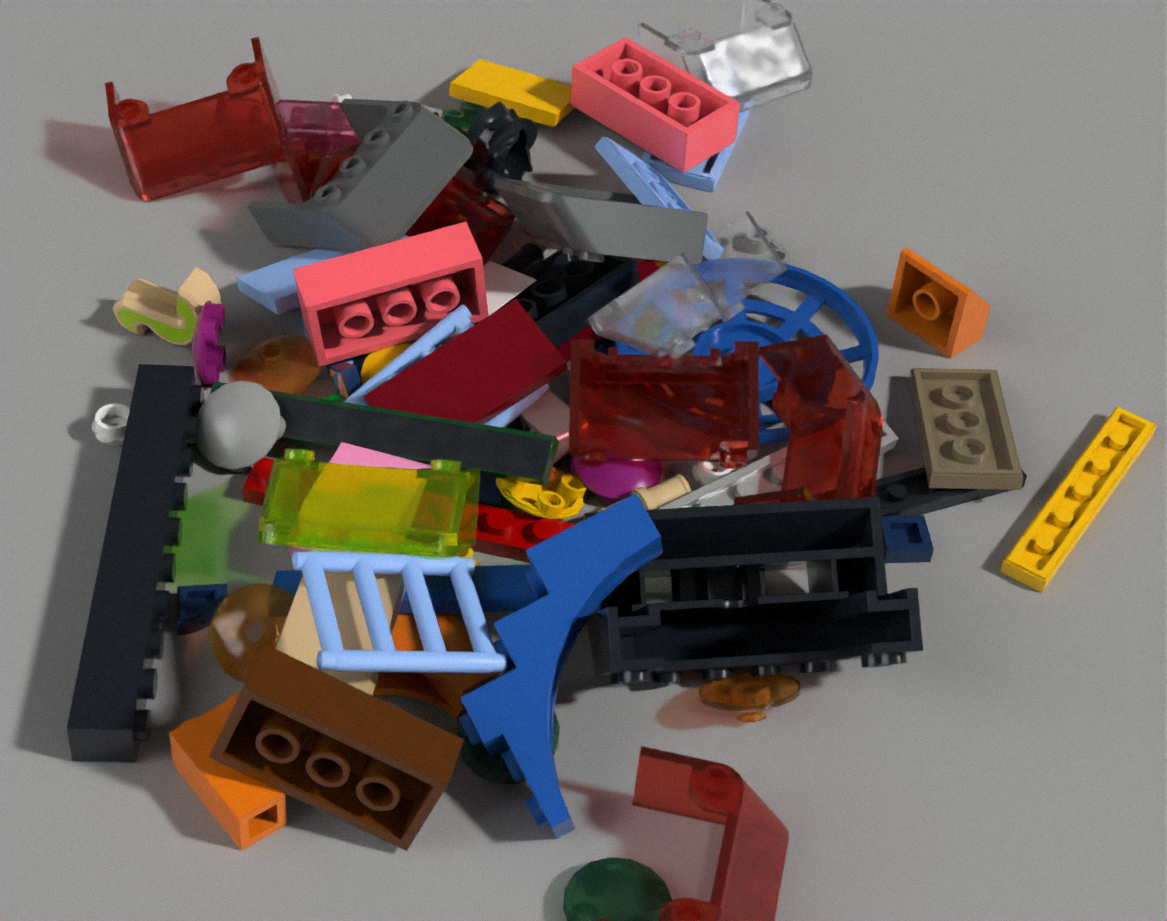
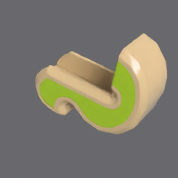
(165, 311)

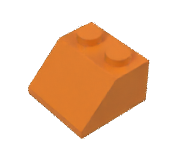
(936, 305)

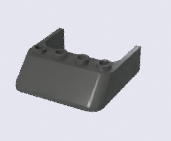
(378, 189)
(603, 222)

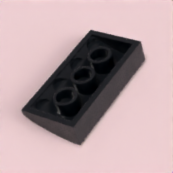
(572, 291)

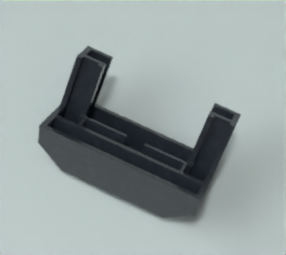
(722, 603)

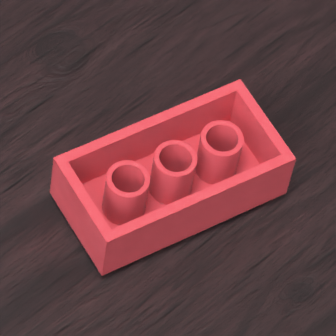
(654, 104)
(390, 292)

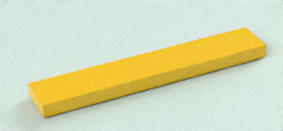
(1078, 500)

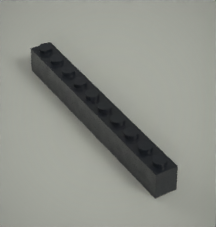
(135, 564)

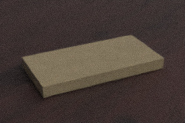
(964, 429)

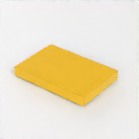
(528, 94)

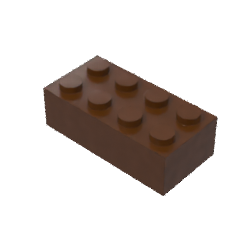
(337, 748)

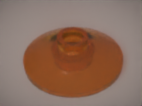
(280, 364)
(233, 617)
(750, 695)

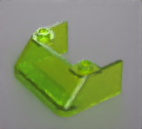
(370, 506)

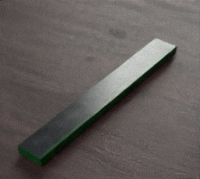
(417, 437)

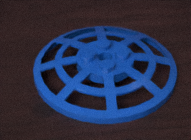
(740, 329)

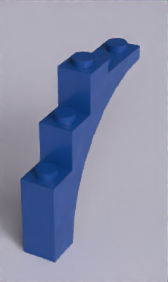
(517, 708)

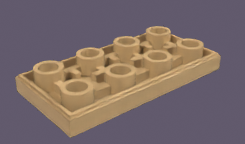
(300, 635)

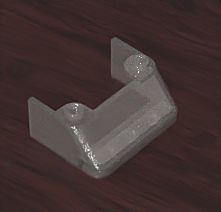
(750, 65)
(687, 298)

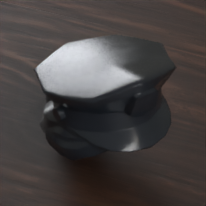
(499, 147)

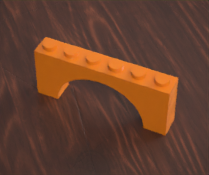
(255, 810)

